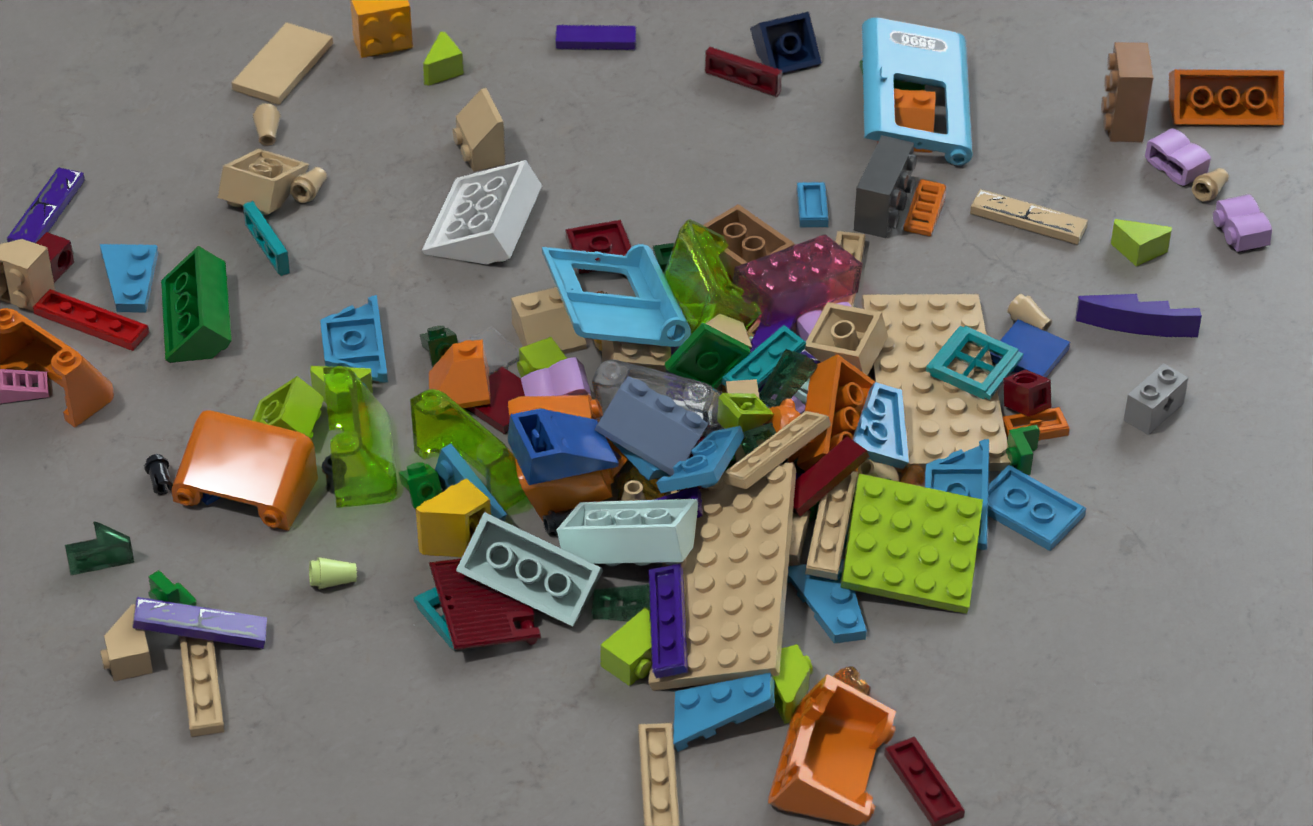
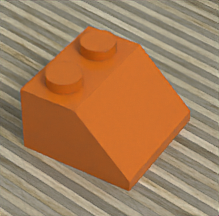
(915, 111)

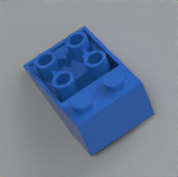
(557, 445)

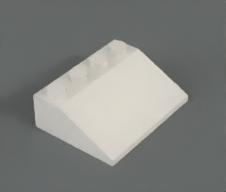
(484, 215)

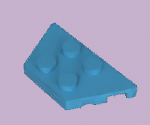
(355, 339)
(964, 475)

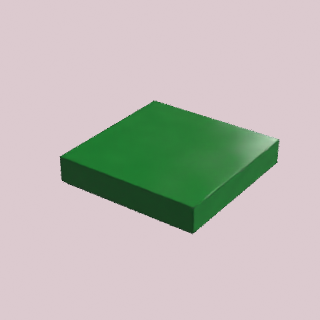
(707, 356)

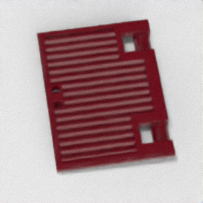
(479, 613)

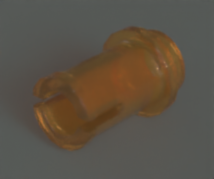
(913, 474)

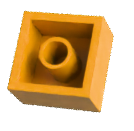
(381, 26)

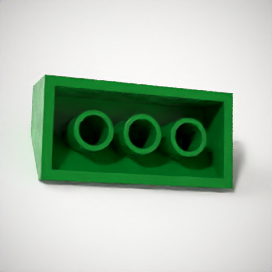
(196, 308)

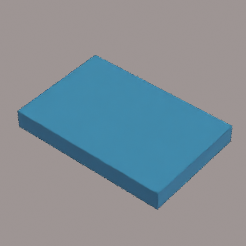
(1032, 508)

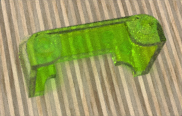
(701, 279)
(443, 422)
(364, 452)

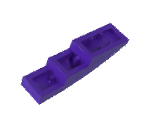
(1129, 315)

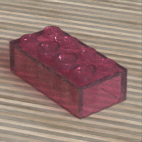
(798, 278)

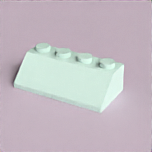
(630, 531)
(529, 569)

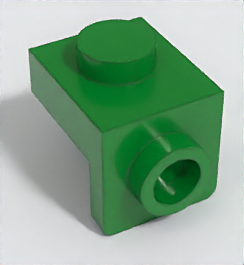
(1021, 447)
(421, 482)
(165, 590)

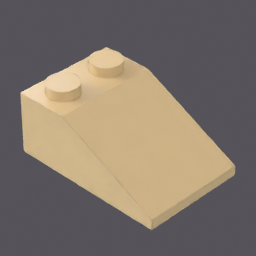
(260, 179)

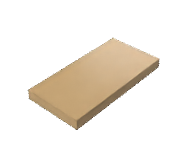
(282, 63)

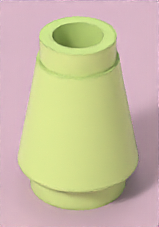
(331, 572)

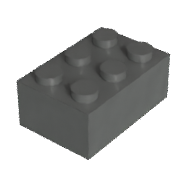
(884, 187)

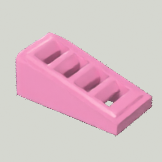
(12, 391)

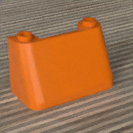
(32, 348)
(247, 465)
(568, 491)
(831, 753)

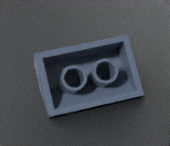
(651, 425)

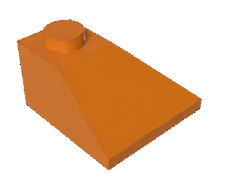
(463, 374)

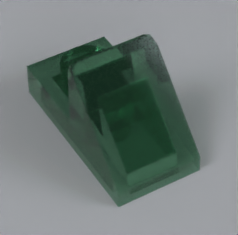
(106, 551)

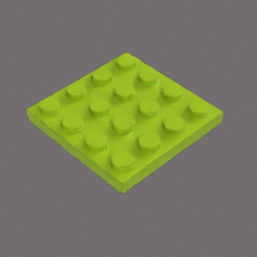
(912, 543)

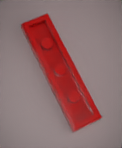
(91, 319)

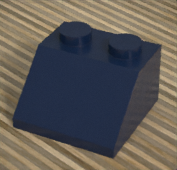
(786, 42)

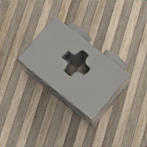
(1155, 398)

